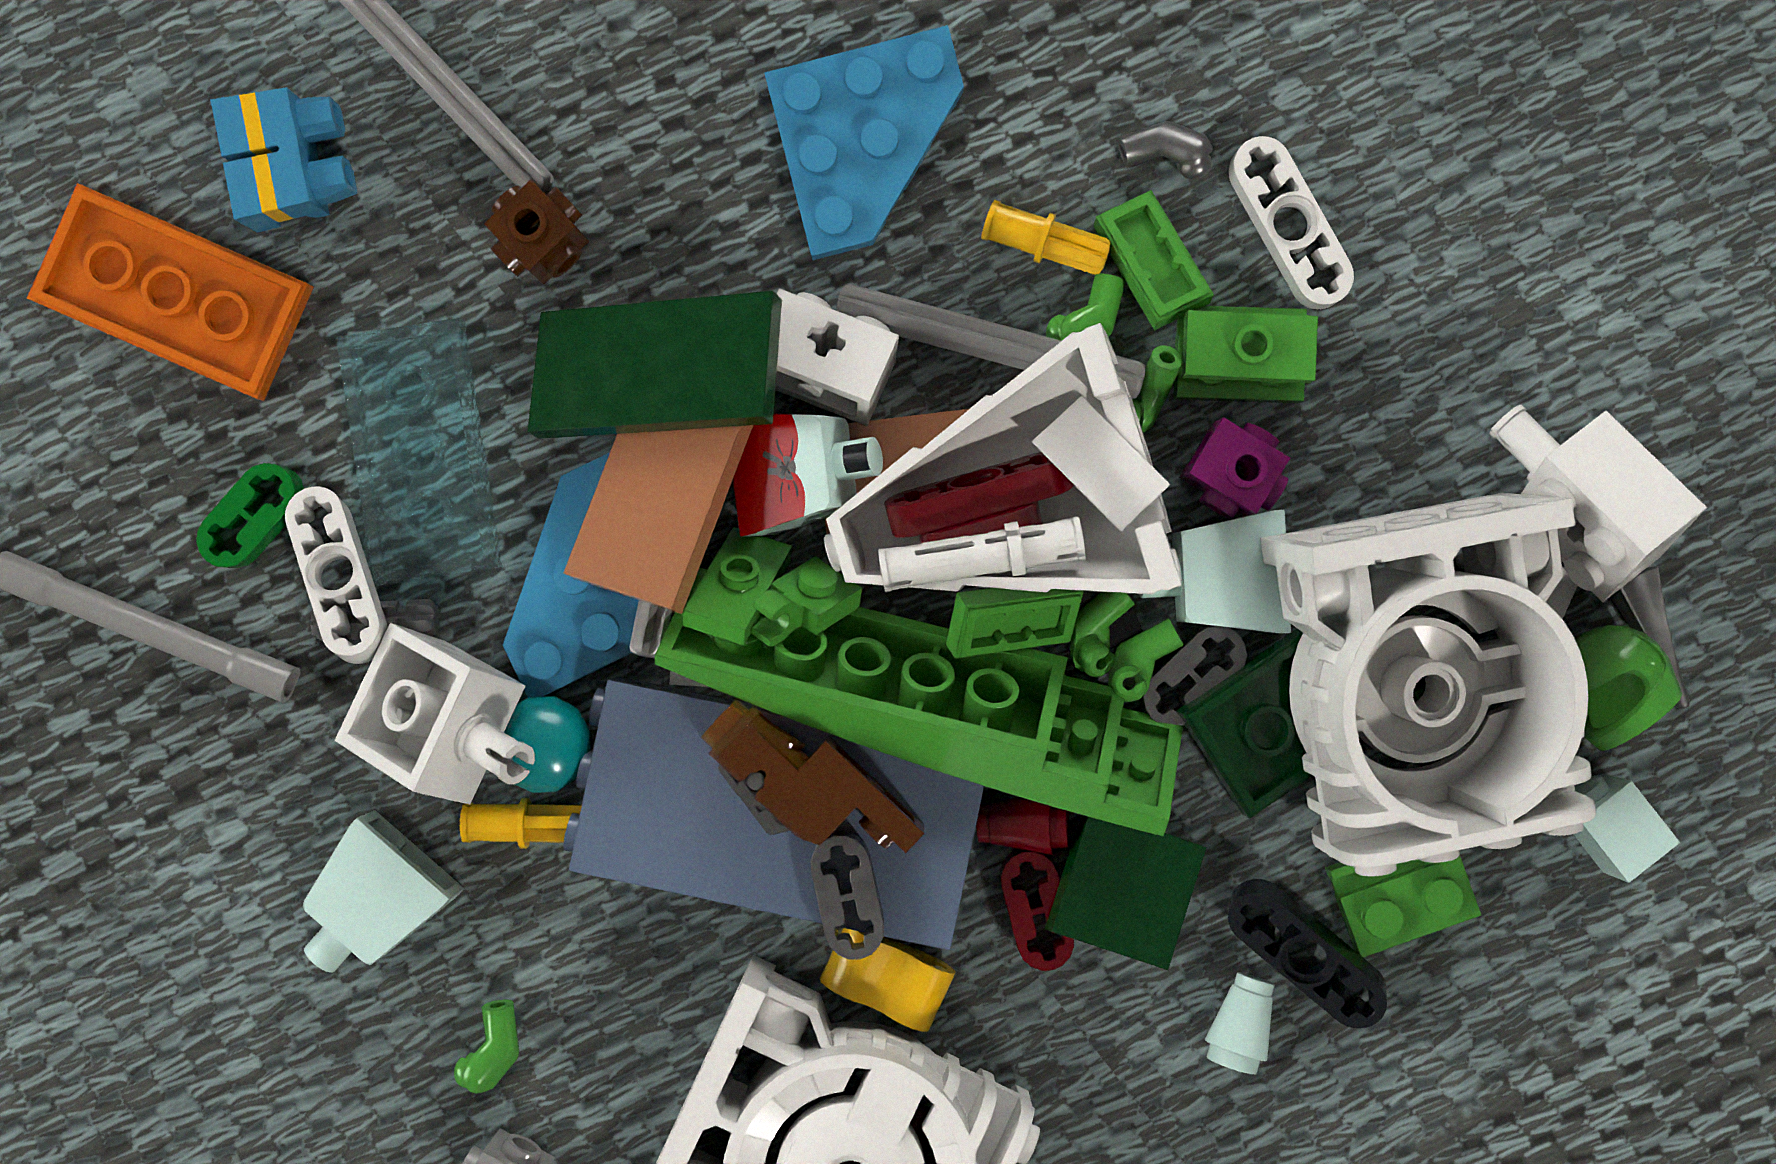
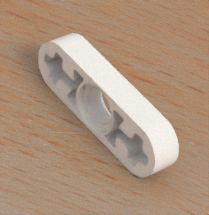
(1300, 198)
(315, 556)

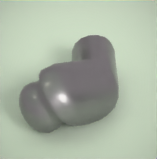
(1171, 141)

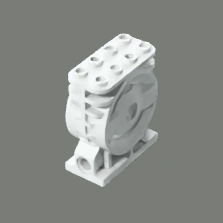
(1359, 662)
(967, 1124)

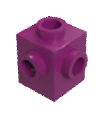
(1214, 473)

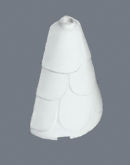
(1001, 431)

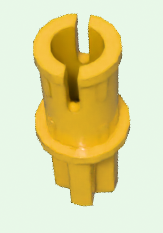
(1045, 238)
(515, 822)

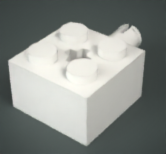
(1621, 497)
(434, 717)

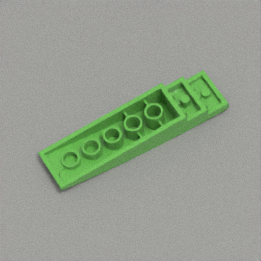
(980, 718)

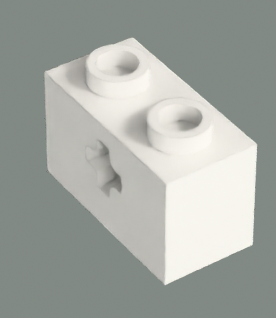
(854, 367)

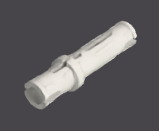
(982, 554)

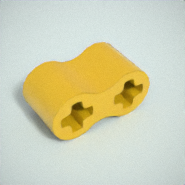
(892, 980)

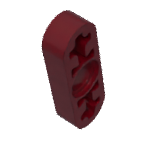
(974, 495)

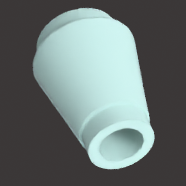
(1242, 1025)

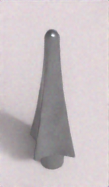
(1644, 610)

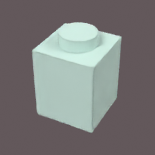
(1626, 831)

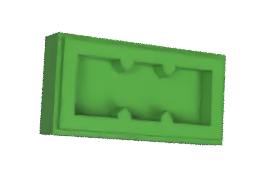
(1153, 260)
(1249, 346)
(732, 583)
(1011, 620)

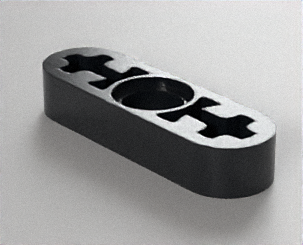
(1316, 980)

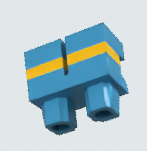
(274, 156)

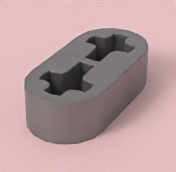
(1181, 664)
(832, 898)

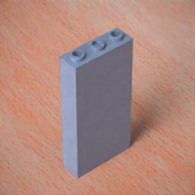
(673, 823)

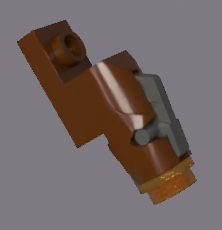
(799, 791)

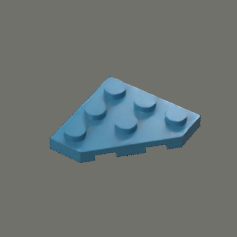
(861, 130)
(560, 623)

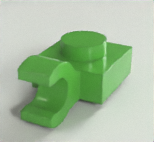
(805, 597)

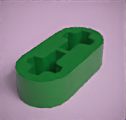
(239, 506)

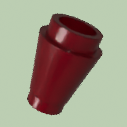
(1023, 825)

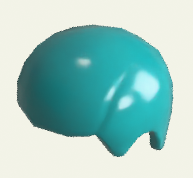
(557, 738)

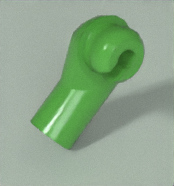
(1101, 308)
(1158, 380)
(1092, 634)
(1137, 659)
(498, 1053)

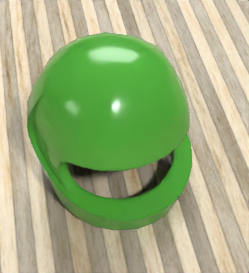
(1627, 684)

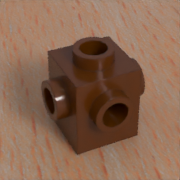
(548, 250)

